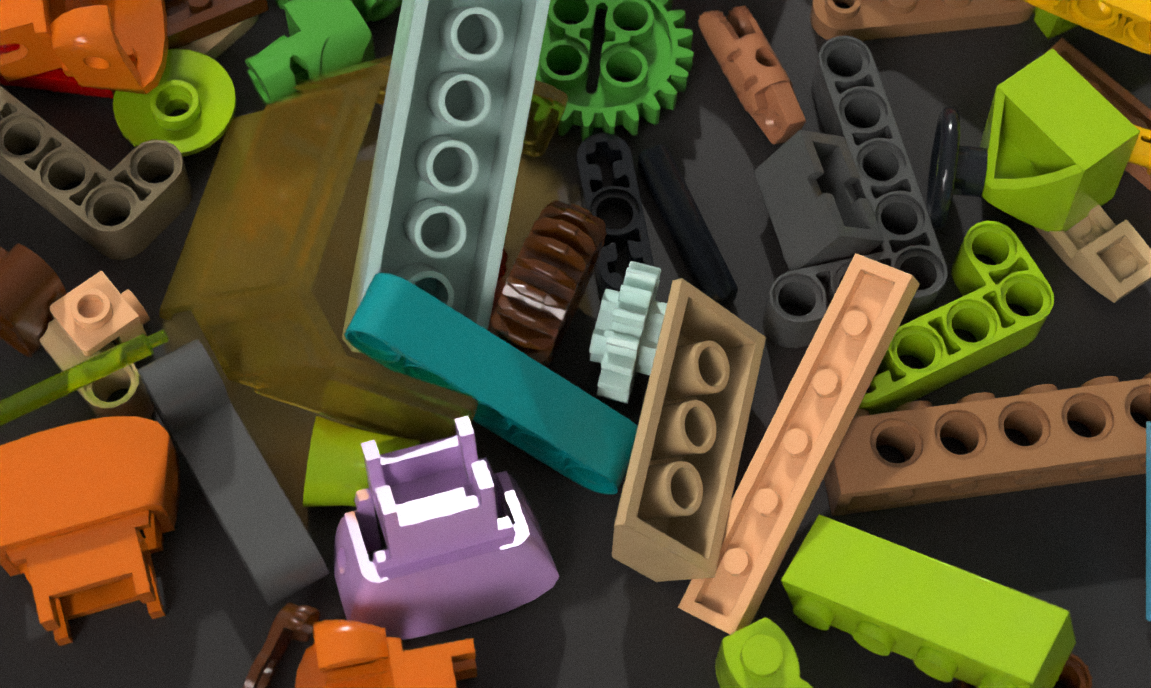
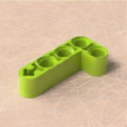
(979, 311)

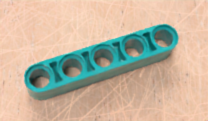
(514, 393)

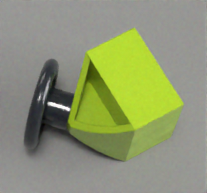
(1044, 153)

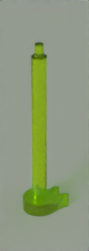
(79, 376)

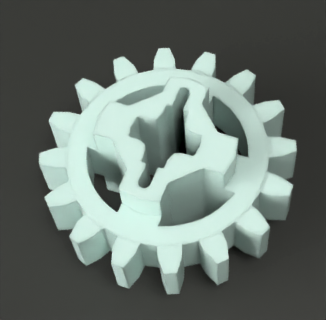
(627, 331)

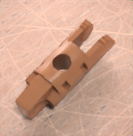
(753, 72)

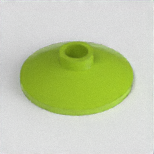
(188, 83)

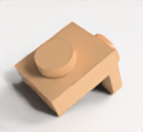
(99, 314)

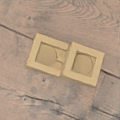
(1103, 254)

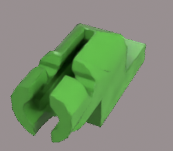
(321, 40)

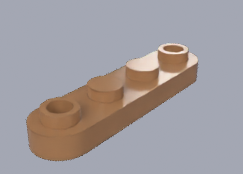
(912, 17)

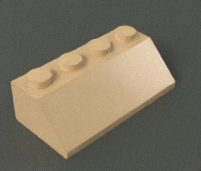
(688, 440)

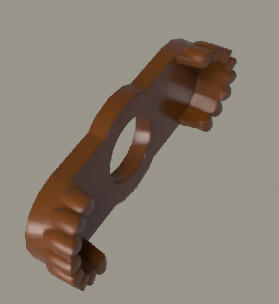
(290, 623)

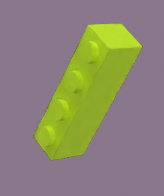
(926, 610)

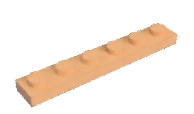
(802, 441)

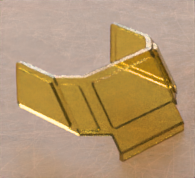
(262, 242)

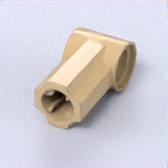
(67, 355)

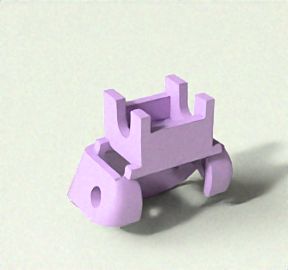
(445, 546)

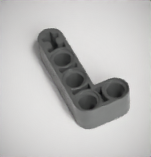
(232, 472)

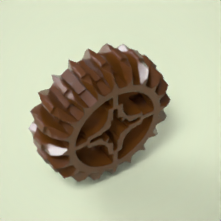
(549, 280)

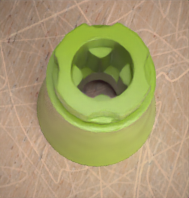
(337, 462)

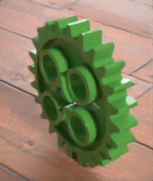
(652, 56)

